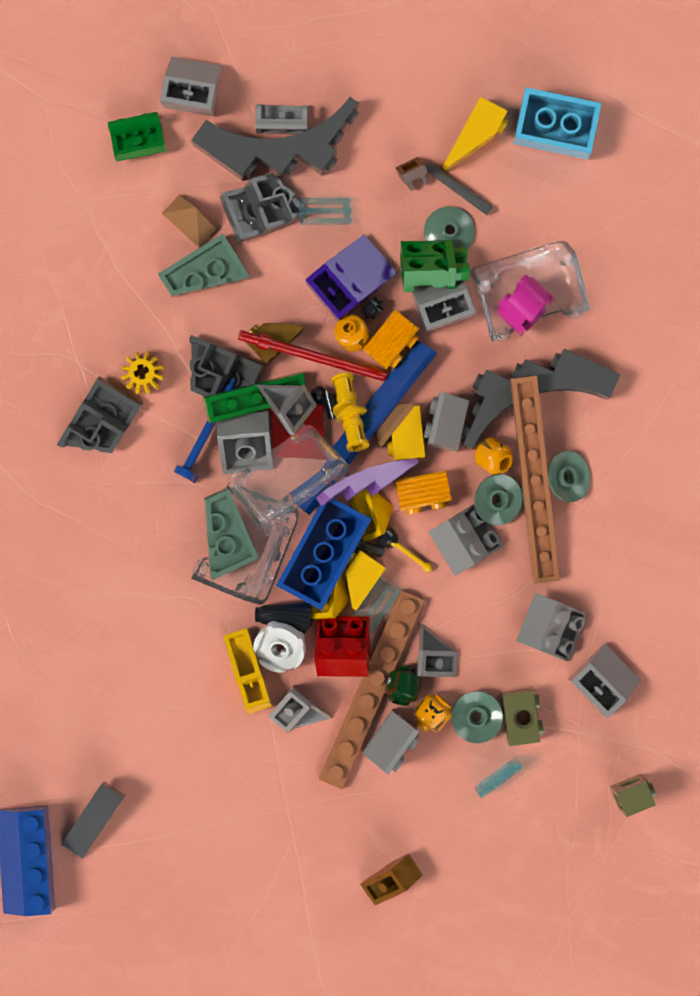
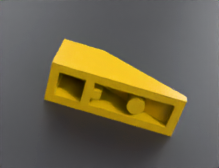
(478, 131)

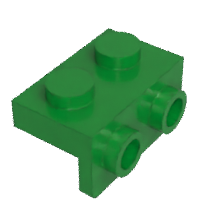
(136, 136)

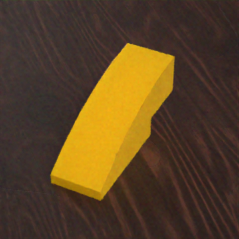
(247, 671)

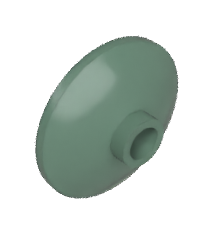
(450, 216)
(568, 476)
(508, 501)
(480, 730)

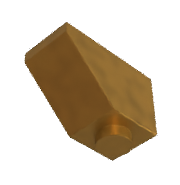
(278, 331)
(392, 879)

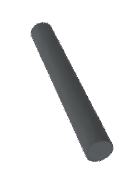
(459, 189)

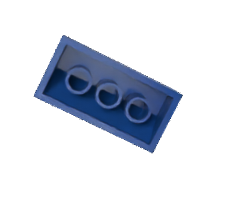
(323, 552)
(26, 861)

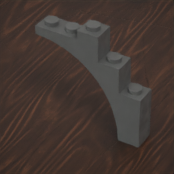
(312, 147)
(569, 374)

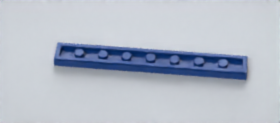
(383, 403)

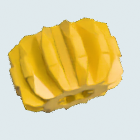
(134, 368)

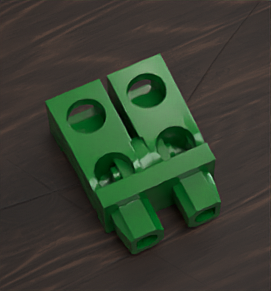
(432, 264)

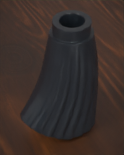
(293, 614)

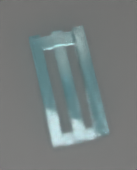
(346, 210)
(387, 587)
(498, 777)

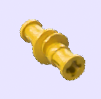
(349, 412)

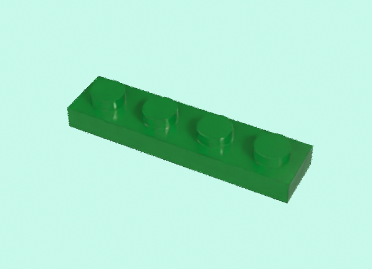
(244, 399)

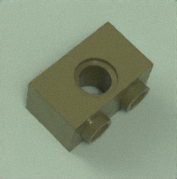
(512, 704)
(633, 795)

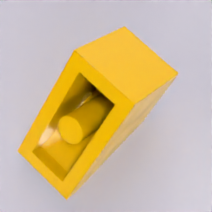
(408, 438)
(361, 577)

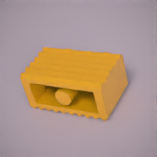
(391, 340)
(423, 491)

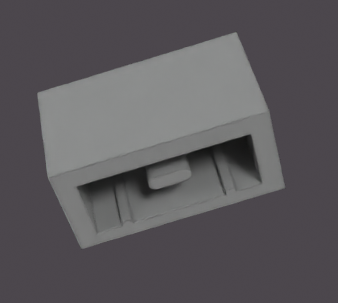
(191, 86)
(442, 306)
(447, 422)
(465, 540)
(552, 627)
(605, 680)
(391, 742)

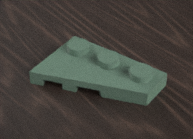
(204, 268)
(226, 535)

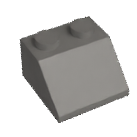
(243, 440)

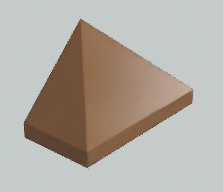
(189, 221)
(392, 422)

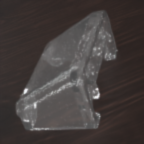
(551, 265)
(287, 477)
(256, 579)

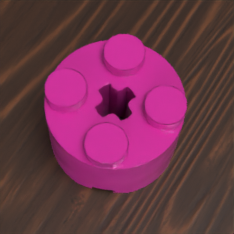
(525, 305)

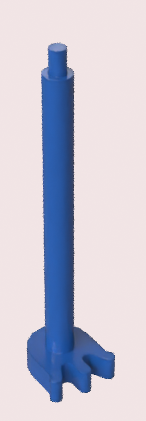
(185, 470)

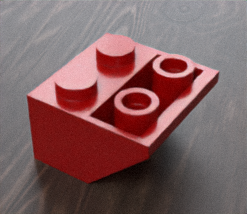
(343, 647)

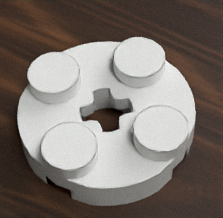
(281, 634)

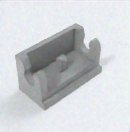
(281, 119)

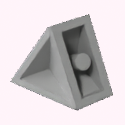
(289, 403)
(435, 656)
(297, 711)

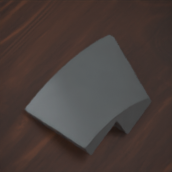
(260, 207)
(215, 366)
(101, 418)

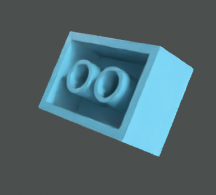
(557, 123)

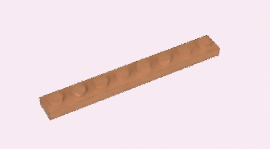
(534, 479)
(371, 690)

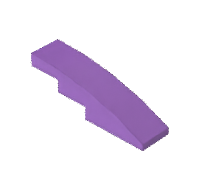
(372, 478)

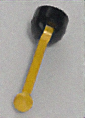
(391, 539)

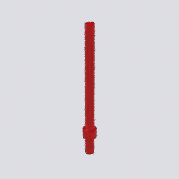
(265, 342)

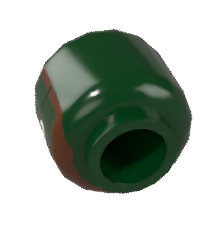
(403, 686)

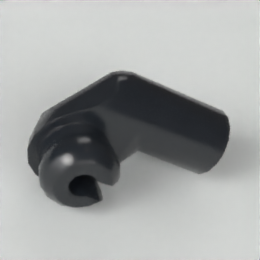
(325, 398)

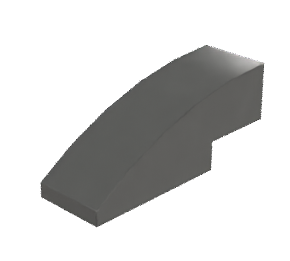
(93, 819)

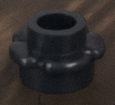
(373, 308)

